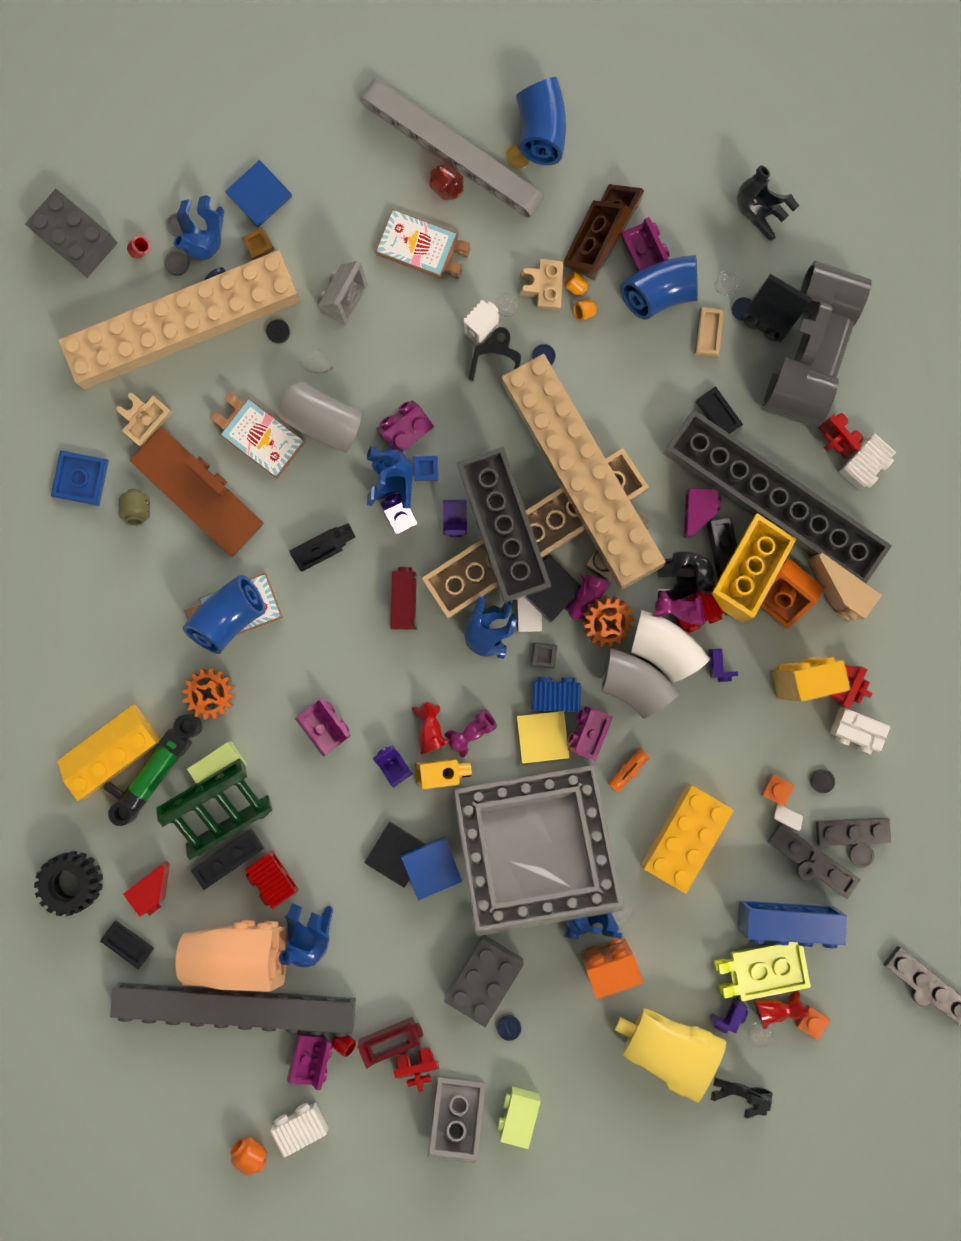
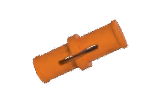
(638, 760)

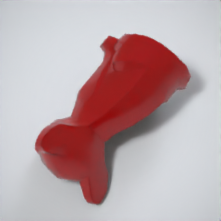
(430, 732)
(776, 1011)

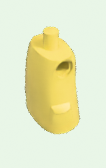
(673, 1052)

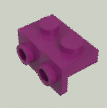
(644, 245)
(405, 426)
(323, 726)
(589, 733)
(310, 1060)

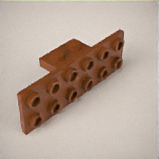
(197, 491)

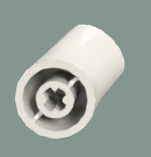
(667, 647)

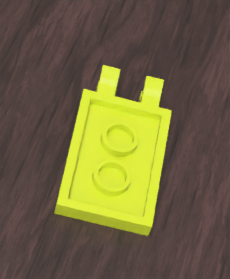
(764, 971)

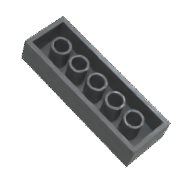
(503, 525)

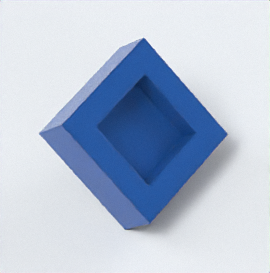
(426, 468)

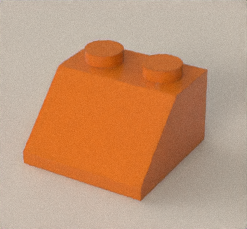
(791, 594)

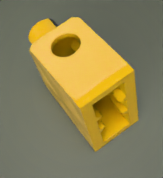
(430, 773)

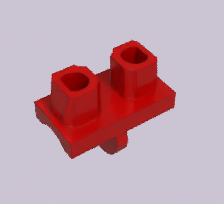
(839, 437)
(855, 678)
(405, 1069)

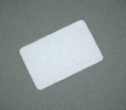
(788, 817)

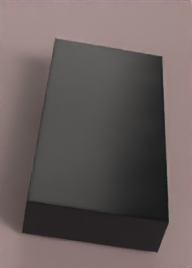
(718, 410)
(127, 944)

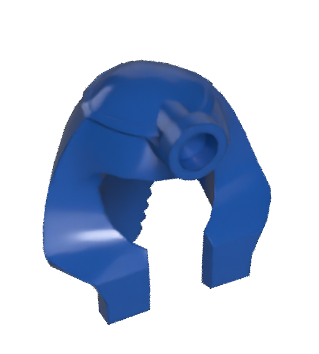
(194, 241)
(394, 475)
(480, 637)
(582, 925)
(306, 944)

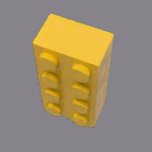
(810, 679)
(686, 838)

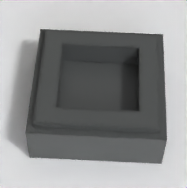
(544, 655)

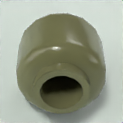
(134, 507)

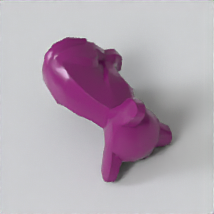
(590, 590)
(686, 611)
(482, 724)

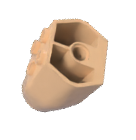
(233, 957)

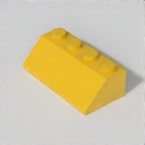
(752, 569)
(107, 753)

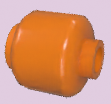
(248, 1156)

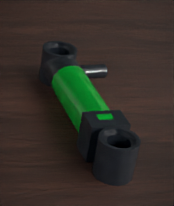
(170, 748)

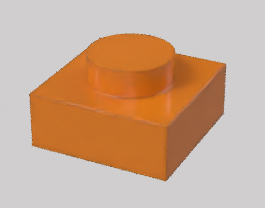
(778, 790)
(813, 1024)

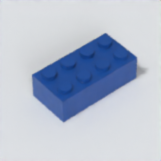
(792, 923)

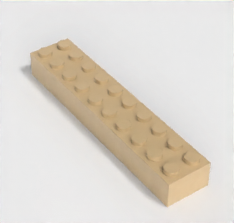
(179, 320)
(582, 472)
(553, 522)

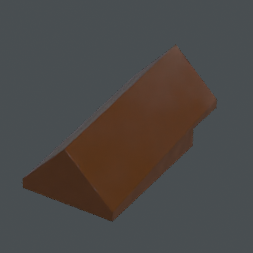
(602, 229)

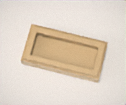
(709, 332)

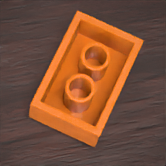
(611, 968)

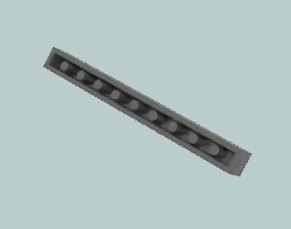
(233, 1008)

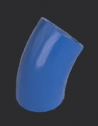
(542, 122)
(661, 286)
(225, 614)

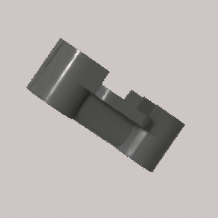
(810, 381)

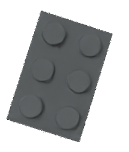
(71, 233)
(483, 980)

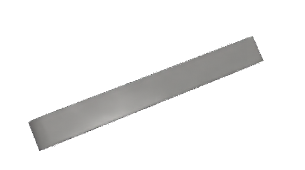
(451, 148)

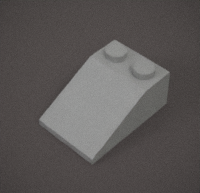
(344, 292)
(456, 1120)

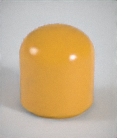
(576, 284)
(588, 309)

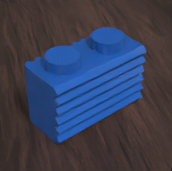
(555, 695)

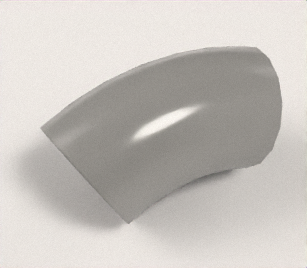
(320, 416)
(636, 683)

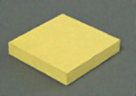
(543, 737)

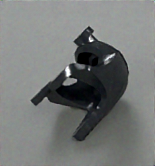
(758, 202)
(692, 572)

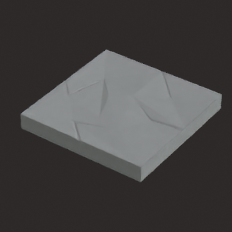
(537, 850)

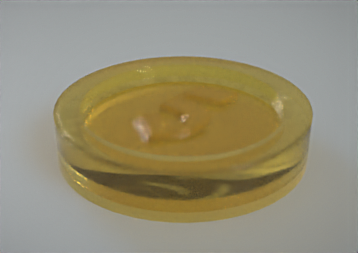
(515, 157)

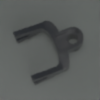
(495, 347)
(759, 1097)

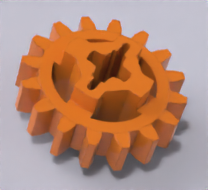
(614, 613)
(203, 701)

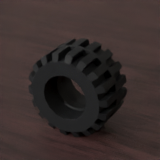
(50, 890)

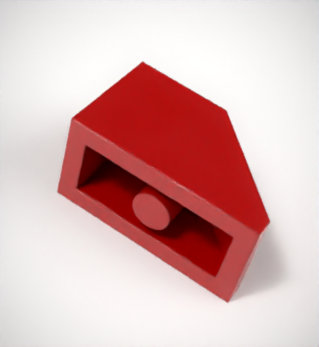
(149, 891)

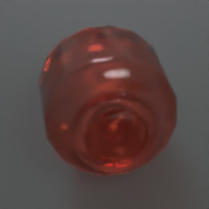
(446, 182)

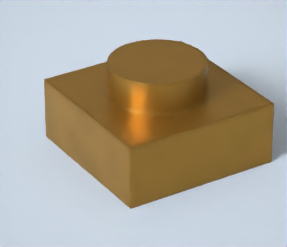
(258, 243)

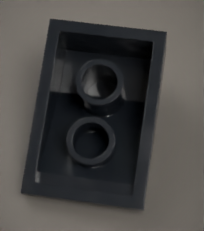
(775, 308)

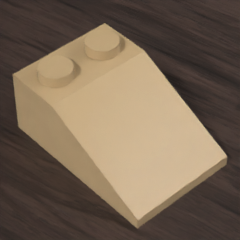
(843, 590)

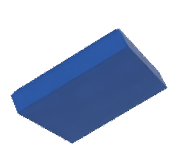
(258, 193)
(79, 478)
(431, 868)

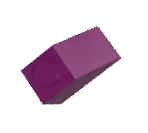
(699, 509)

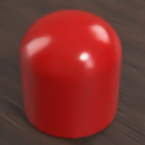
(138, 247)
(343, 1045)

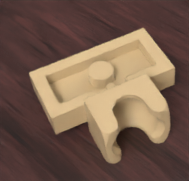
(544, 283)
(144, 418)

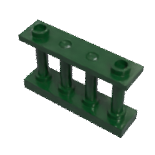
(205, 790)

